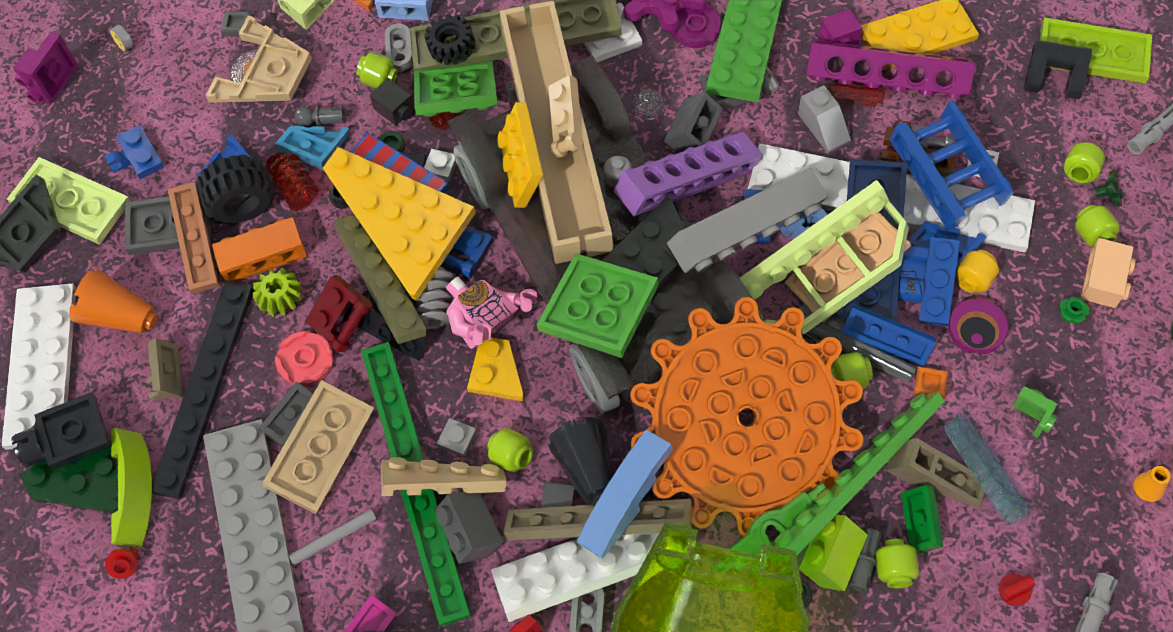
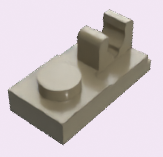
(164, 370)

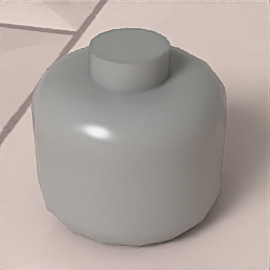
(613, 168)

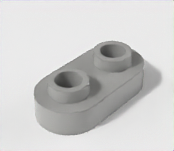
(400, 48)
(587, 614)

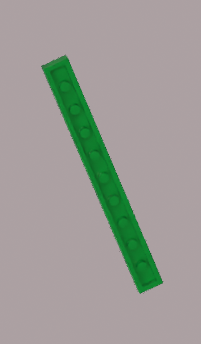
(403, 443)

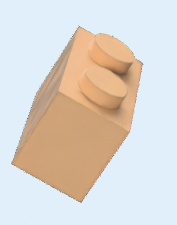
(1108, 273)

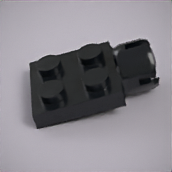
(63, 434)

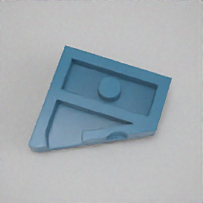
(312, 144)

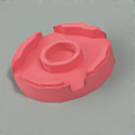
(312, 355)

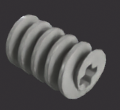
(435, 300)

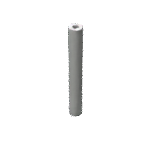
(332, 537)

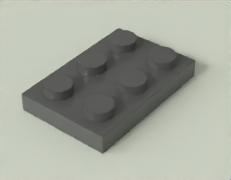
(152, 226)

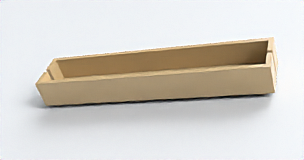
(569, 184)

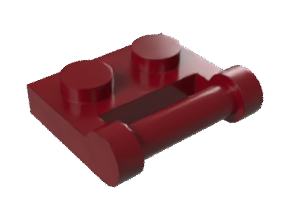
(331, 309)

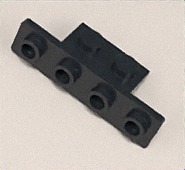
(375, 325)

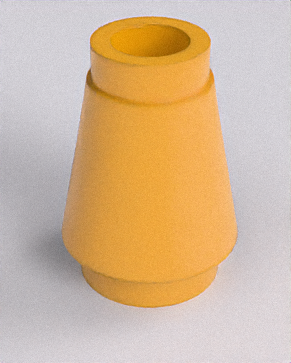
(1152, 484)

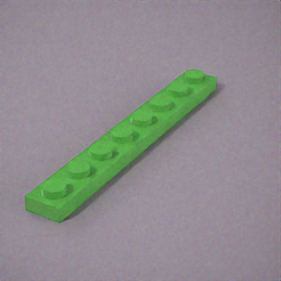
(866, 465)

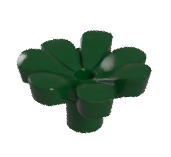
(1111, 189)

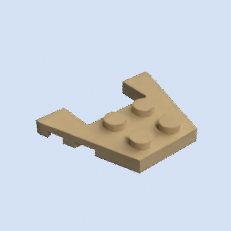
(271, 75)

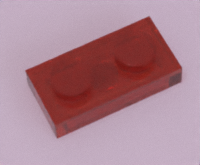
(866, 95)

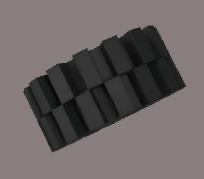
(445, 28)

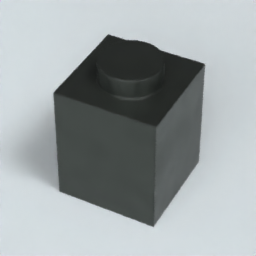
(392, 102)

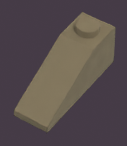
(924, 465)

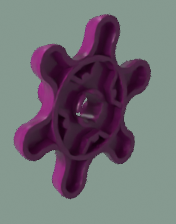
(664, 9)

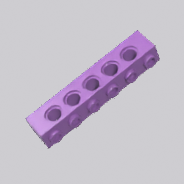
(687, 172)

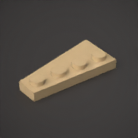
(444, 478)

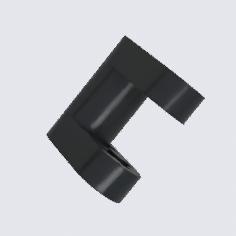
(1059, 56)

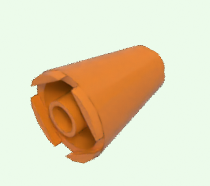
(110, 305)

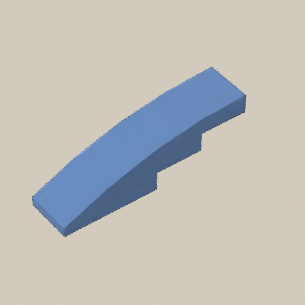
(623, 494)

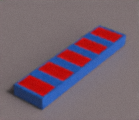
(383, 155)

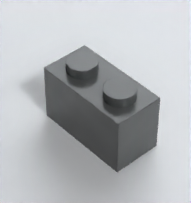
(693, 122)
(468, 526)

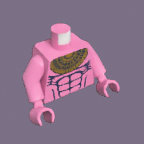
(483, 309)

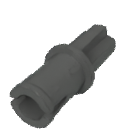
(866, 562)

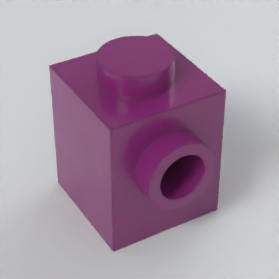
(840, 28)

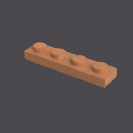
(193, 238)

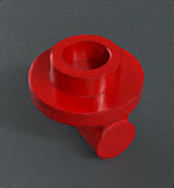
(122, 563)
(1016, 589)

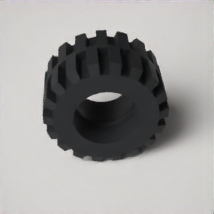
(235, 189)

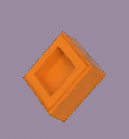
(930, 381)

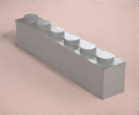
(747, 220)

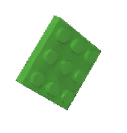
(454, 89)
(598, 305)

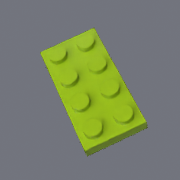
(1114, 51)

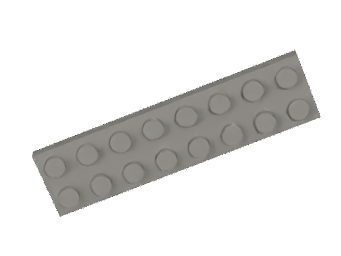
(252, 531)

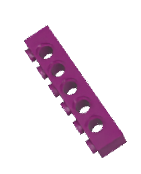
(959, 68)

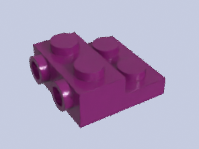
(45, 70)

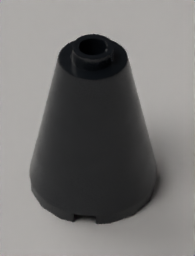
(584, 456)

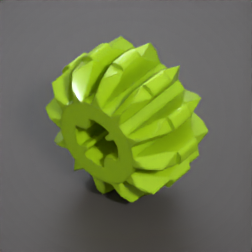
(277, 292)

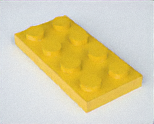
(922, 29)

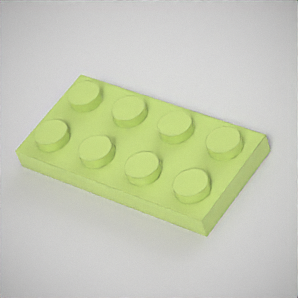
(77, 201)

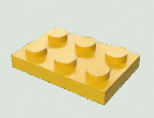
(520, 155)

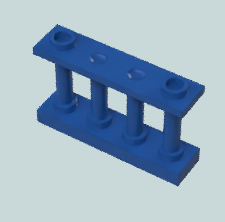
(936, 186)

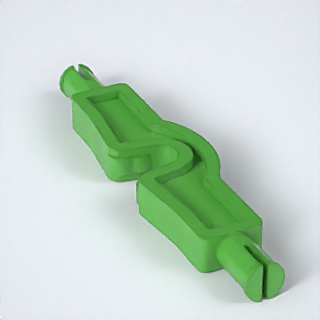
(781, 519)

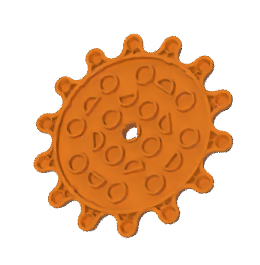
(740, 368)

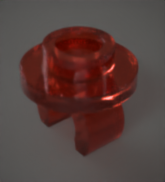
(440, 120)

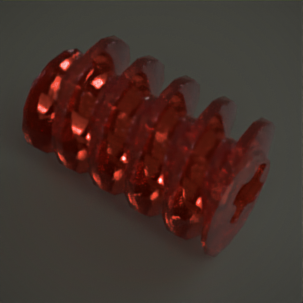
(292, 180)

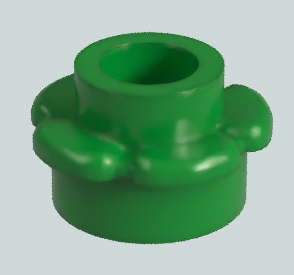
(1073, 316)

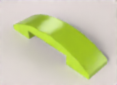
(134, 488)

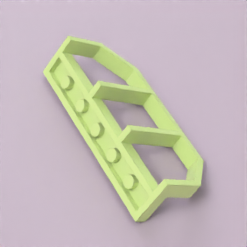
(822, 236)

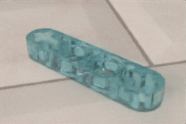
(986, 470)

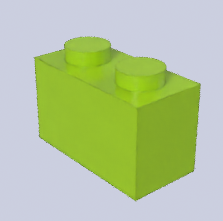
(834, 553)

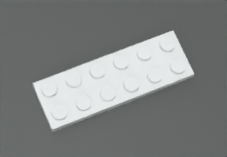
(38, 356)
(566, 573)

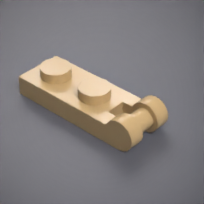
(565, 117)

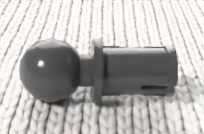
(306, 116)

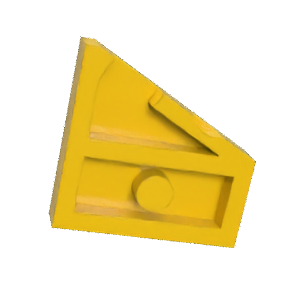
(495, 371)

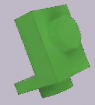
(1037, 406)

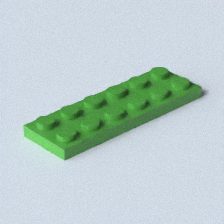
(743, 49)

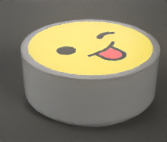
(121, 37)

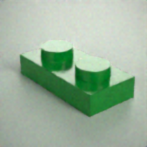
(922, 519)

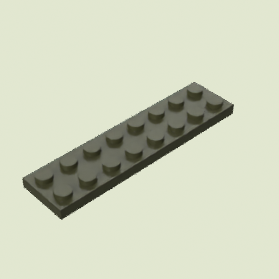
(578, 19)

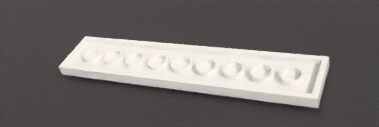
(1003, 225)

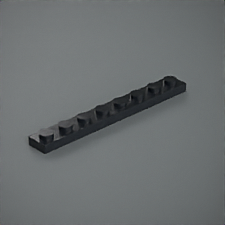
(202, 391)

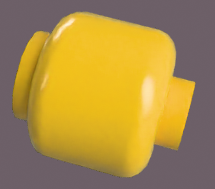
(977, 271)

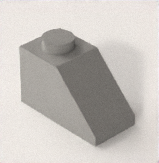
(824, 118)

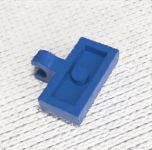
(136, 152)

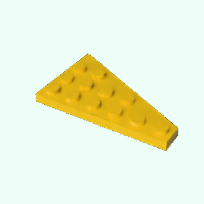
(402, 217)

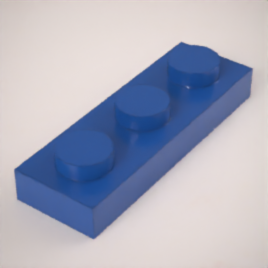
(939, 281)
(888, 335)

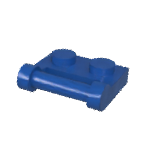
(472, 245)

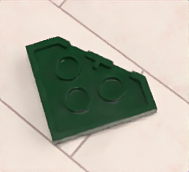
(80, 484)

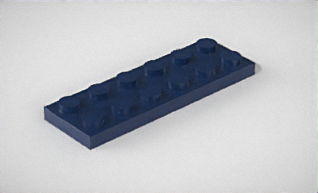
(883, 295)

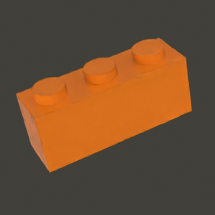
(259, 250)

